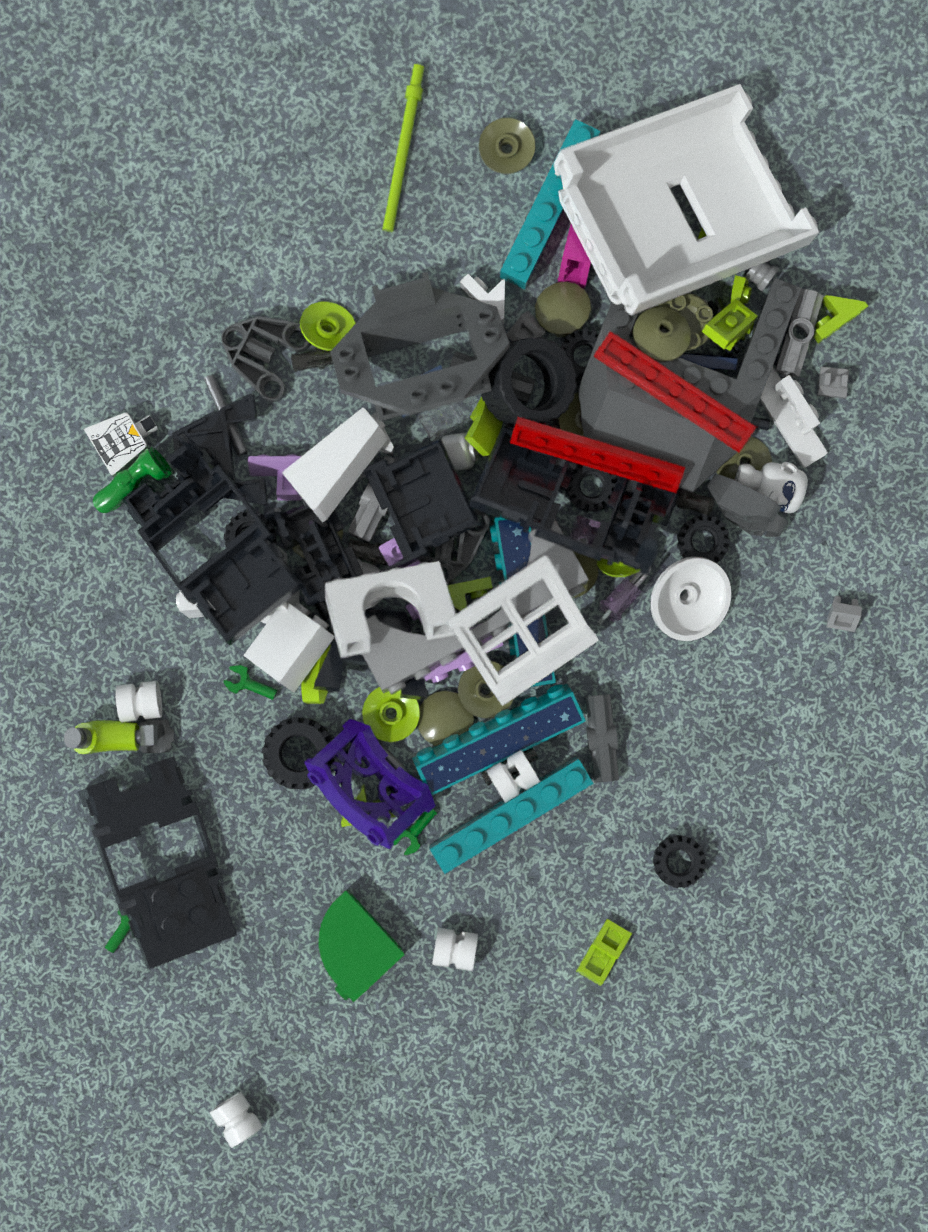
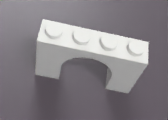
(420, 585)

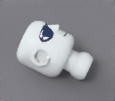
(777, 481)

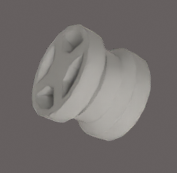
(761, 275)

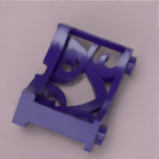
(406, 787)

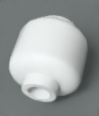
(460, 451)

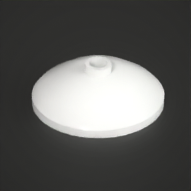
(701, 606)

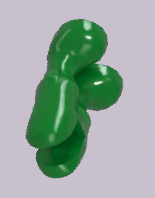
(126, 481)

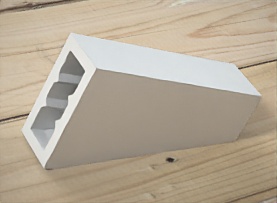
(336, 462)

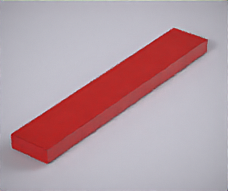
(674, 391)
(597, 455)

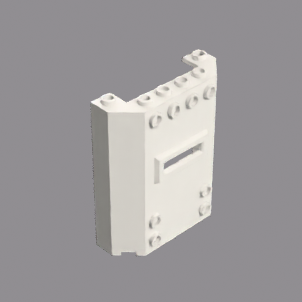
(632, 223)

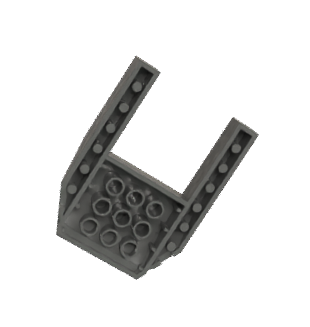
(634, 420)

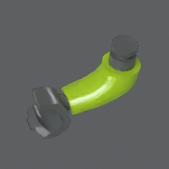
(113, 735)

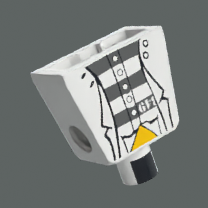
(120, 440)

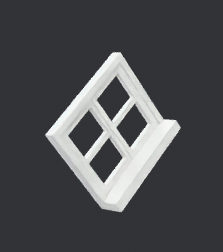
(541, 657)

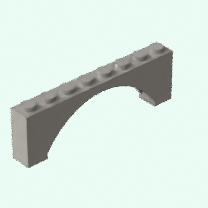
(403, 655)

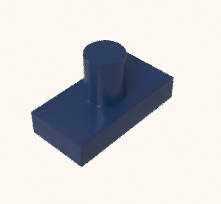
(711, 361)

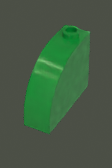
(355, 947)

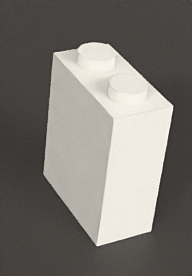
(290, 645)

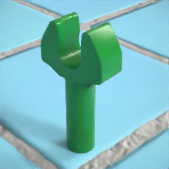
(249, 684)
(414, 831)
(119, 934)

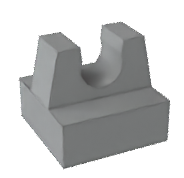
(833, 382)
(844, 615)

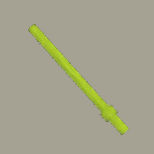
(413, 95)

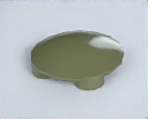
(563, 308)
(695, 312)
(442, 717)

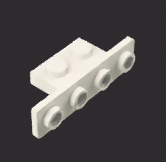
(793, 417)

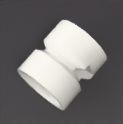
(138, 701)
(503, 781)
(455, 949)
(236, 1119)

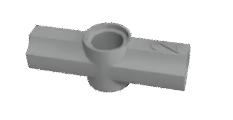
(794, 349)
(368, 515)

